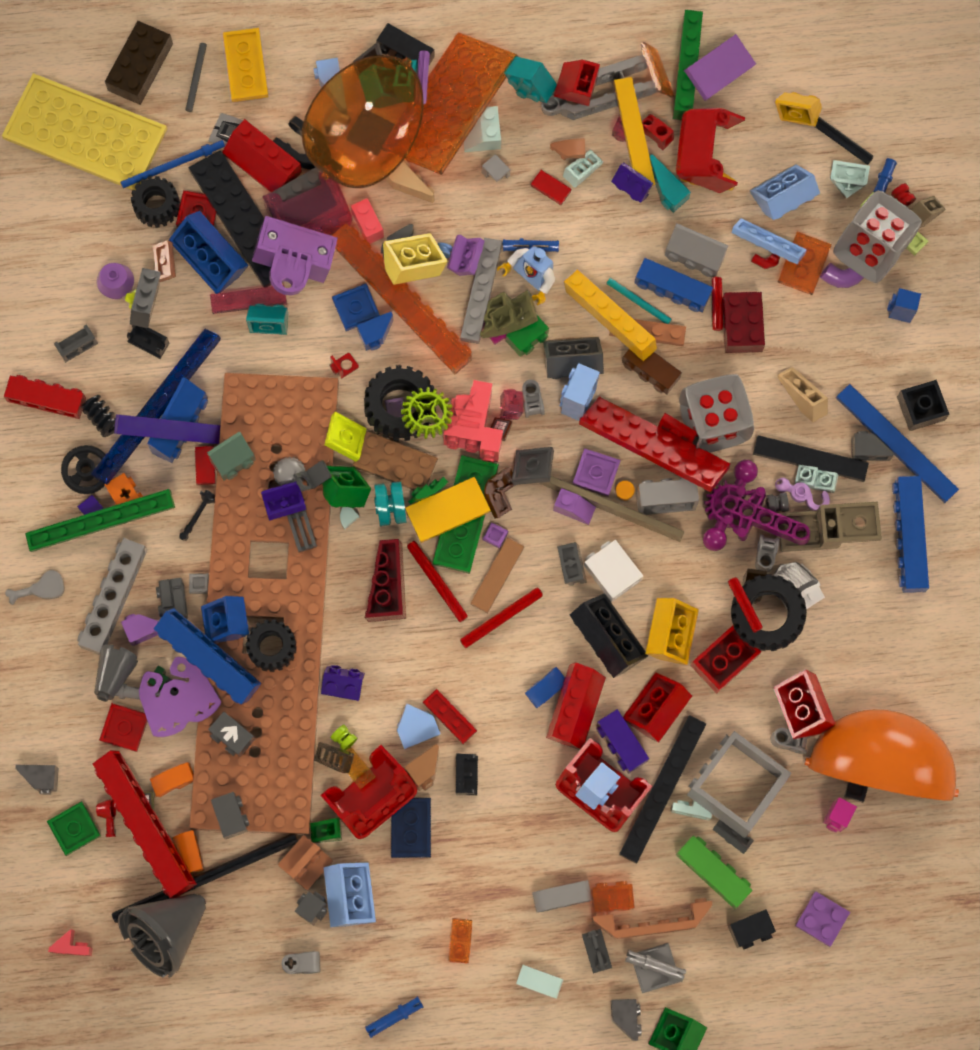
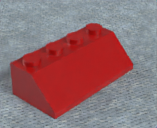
(261, 157)
(576, 706)

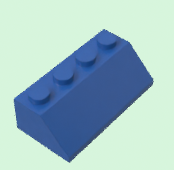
(208, 252)
(183, 406)

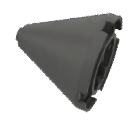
(162, 931)

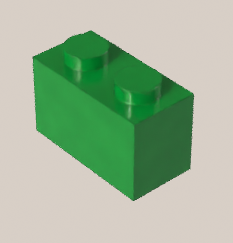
(525, 339)

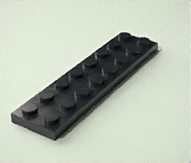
(232, 206)

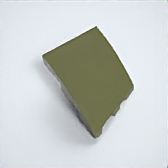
(508, 314)

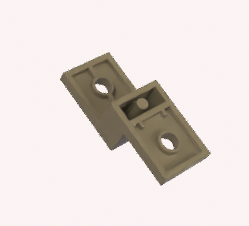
(835, 525)

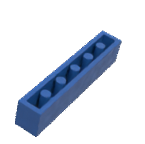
(911, 534)
(207, 656)

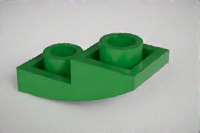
(427, 490)

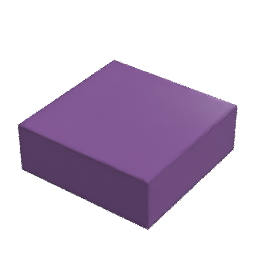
(495, 535)

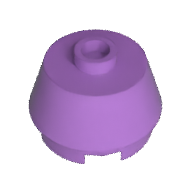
(115, 280)

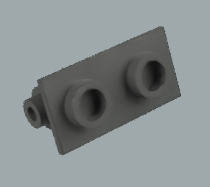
(596, 951)

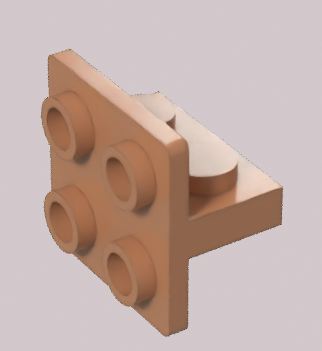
(305, 862)

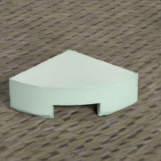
(348, 516)

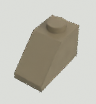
(928, 209)

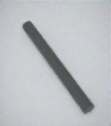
(196, 76)

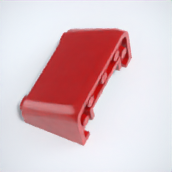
(377, 801)
(619, 804)

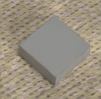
(198, 583)

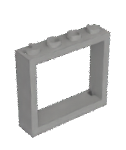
(719, 810)

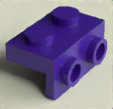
(632, 182)
(283, 500)
(342, 682)

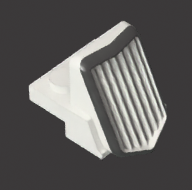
(802, 580)

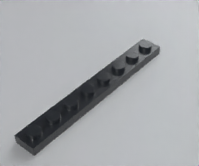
(662, 789)

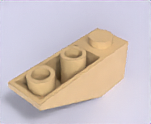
(410, 182)

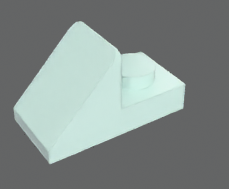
(695, 810)

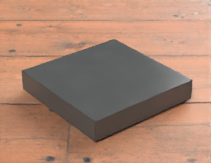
(533, 466)

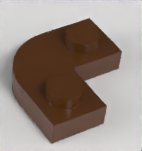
(495, 492)

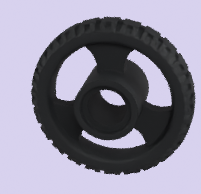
(73, 481)

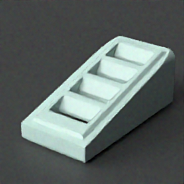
(573, 176)

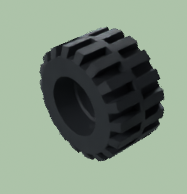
(152, 188)
(265, 630)

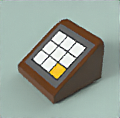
(502, 424)

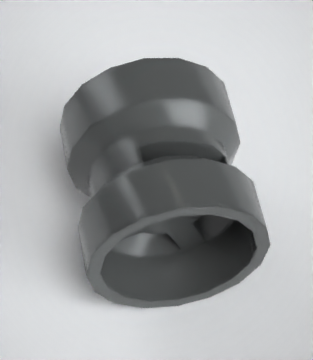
(778, 502)

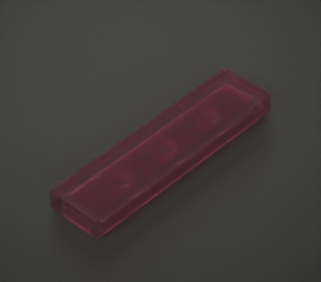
(243, 299)

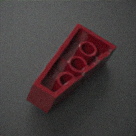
(388, 585)

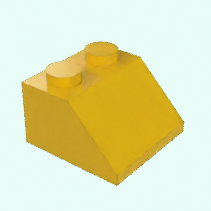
(798, 108)

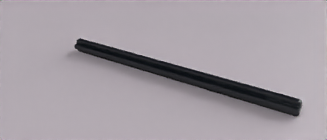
(223, 869)

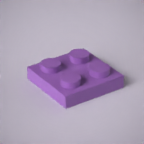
(596, 472)
(822, 919)

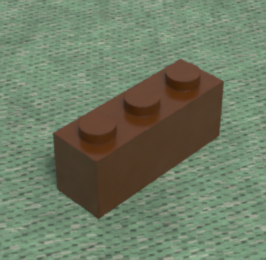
(653, 370)

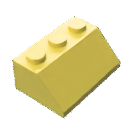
(413, 258)

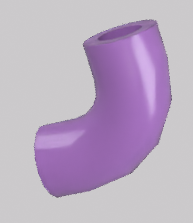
(840, 278)

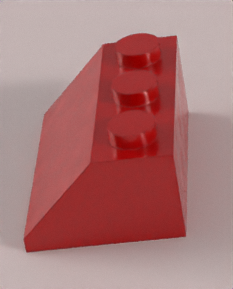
(804, 705)
(657, 706)

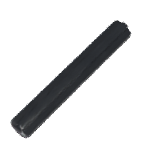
(844, 141)

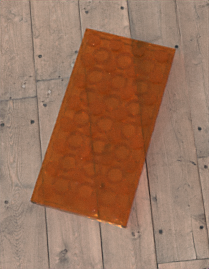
(456, 99)

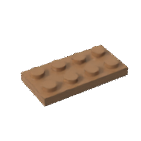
(395, 462)

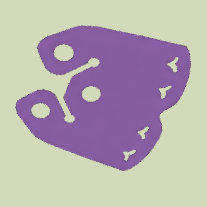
(167, 709)

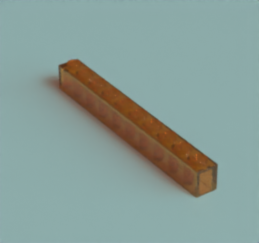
(402, 300)

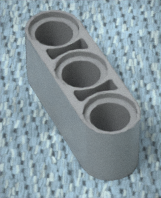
(562, 896)

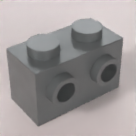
(311, 907)

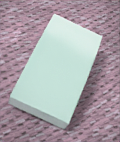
(817, 478)
(539, 981)

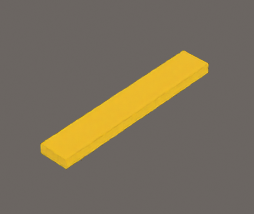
(633, 127)

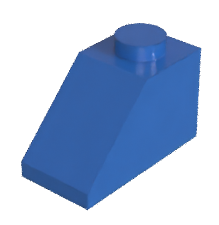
(375, 331)

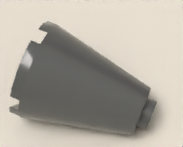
(113, 671)

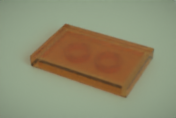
(807, 272)

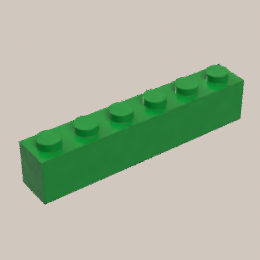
(688, 56)

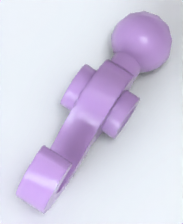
(800, 493)

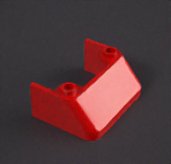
(697, 146)

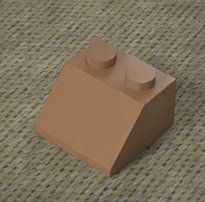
(424, 768)

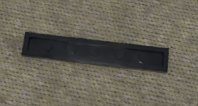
(806, 456)

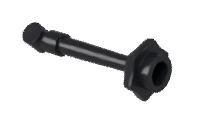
(207, 498)

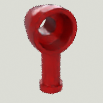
(108, 811)

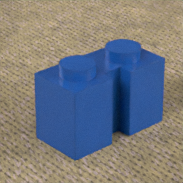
(903, 305)

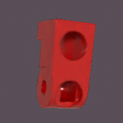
(658, 131)

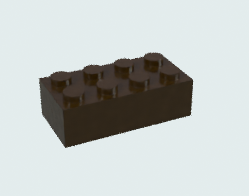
(139, 62)

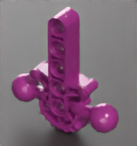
(745, 472)

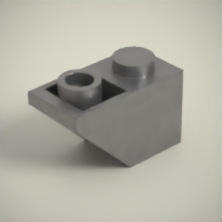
(624, 1016)

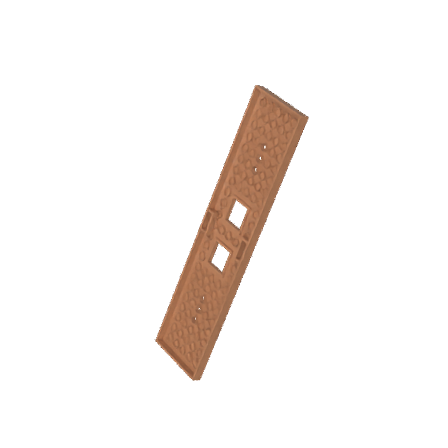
(278, 782)

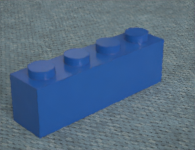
(673, 285)

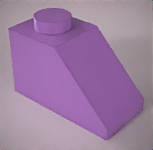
(574, 506)
(139, 628)

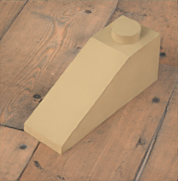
(804, 394)

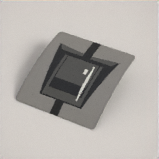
(223, 128)

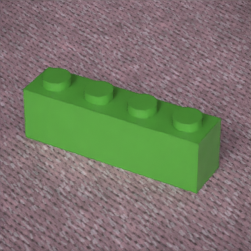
(714, 871)

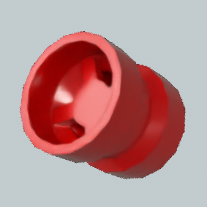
(903, 195)

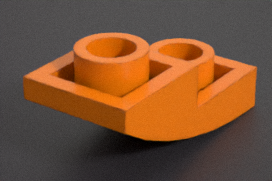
(172, 778)

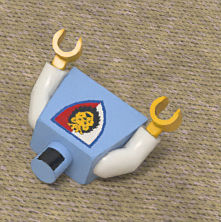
(533, 267)

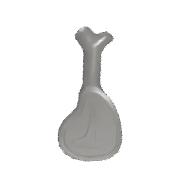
(48, 587)

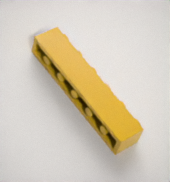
(610, 315)

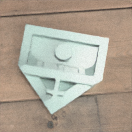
(849, 176)

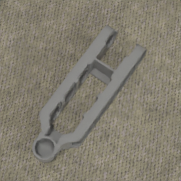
(606, 74)

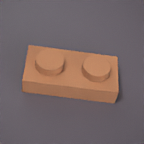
(164, 260)

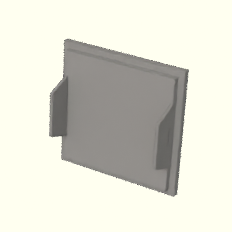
(651, 980)

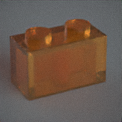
(613, 898)

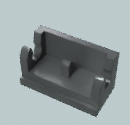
(76, 344)
(572, 564)

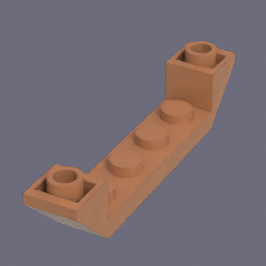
(698, 911)

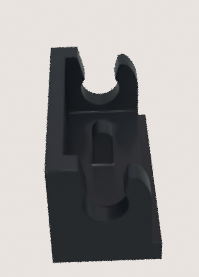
(148, 341)
(466, 774)

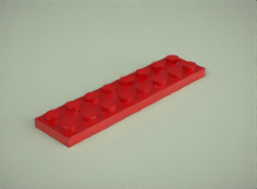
(654, 444)

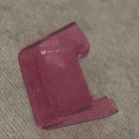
(317, 209)

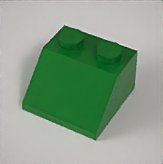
(345, 487)
(677, 1032)

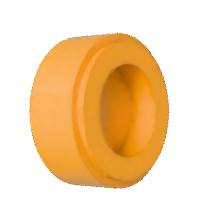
(624, 490)

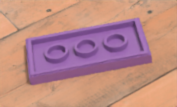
(720, 67)

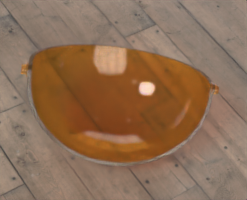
(364, 121)

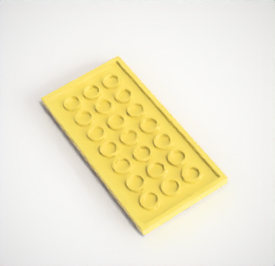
(83, 131)

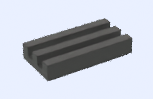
(297, 516)

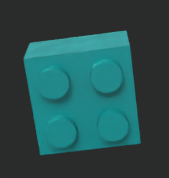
(530, 79)

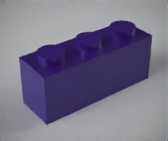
(622, 742)

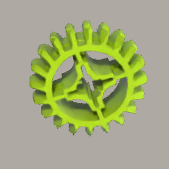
(438, 424)

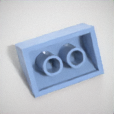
(785, 191)
(349, 894)

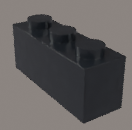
(401, 45)

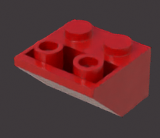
(577, 81)

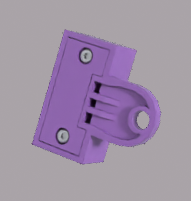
(293, 254)

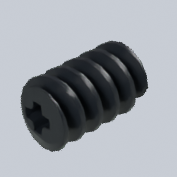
(99, 415)

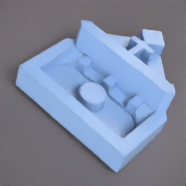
(416, 726)

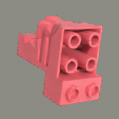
(469, 424)

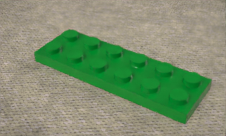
(458, 546)

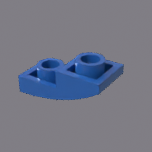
(546, 687)

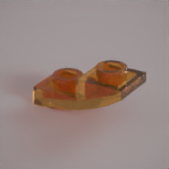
(460, 940)

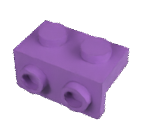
(465, 255)

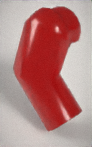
(766, 263)

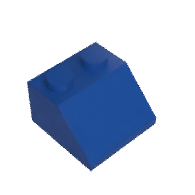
(225, 619)

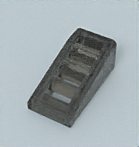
(346, 760)

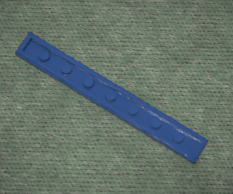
(896, 442)

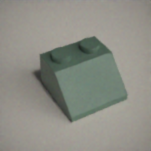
(231, 456)

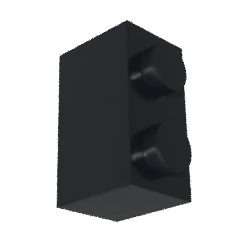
(751, 929)

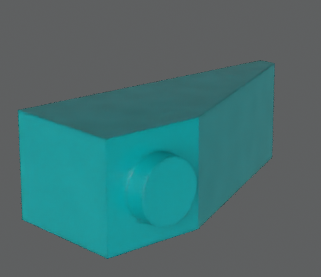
(670, 189)

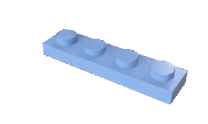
(768, 241)

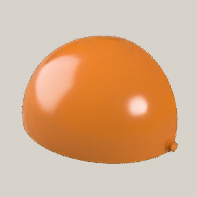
(887, 754)

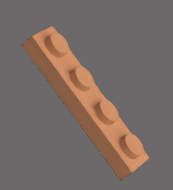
(663, 332)

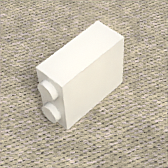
(612, 570)

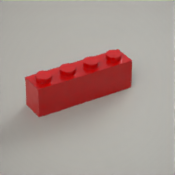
(45, 397)

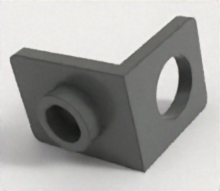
(314, 476)

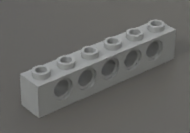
(122, 589)

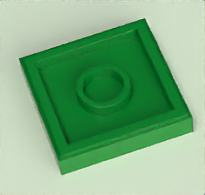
(73, 828)

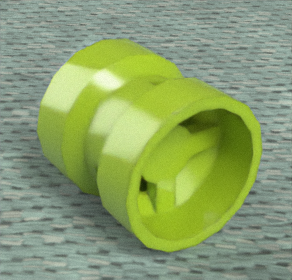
(343, 737)

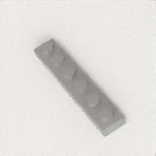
(481, 290)

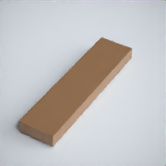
(497, 575)

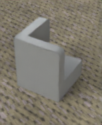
(495, 168)

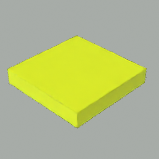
(345, 436)

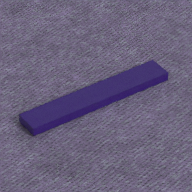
(167, 429)

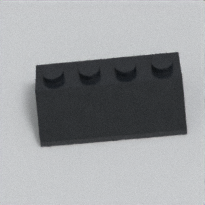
(608, 635)

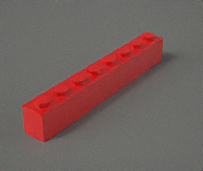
(144, 824)

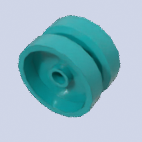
(389, 504)

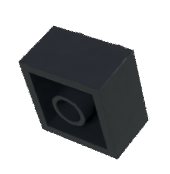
(923, 405)

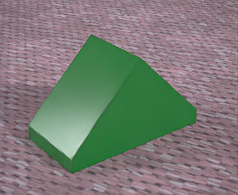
(326, 830)

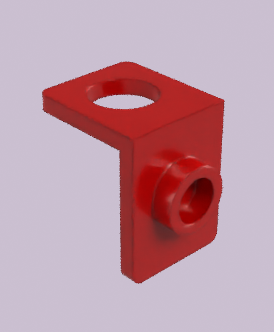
(336, 365)

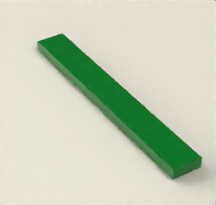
(100, 520)

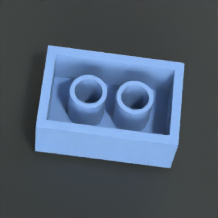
(580, 391)

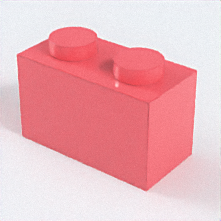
(367, 221)

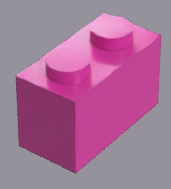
(839, 815)

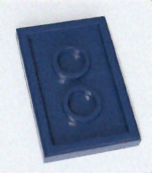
(412, 830)

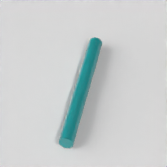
(637, 300)

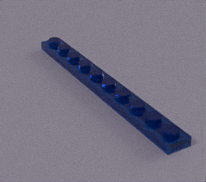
(157, 404)

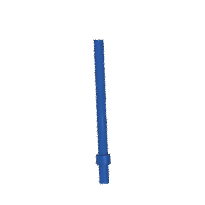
(205, 150)

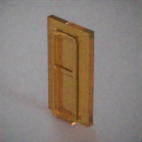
(657, 70)

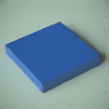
(355, 306)

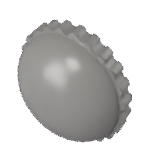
(286, 469)

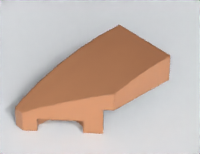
(569, 148)

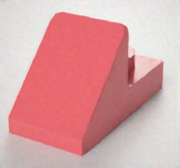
(65, 946)

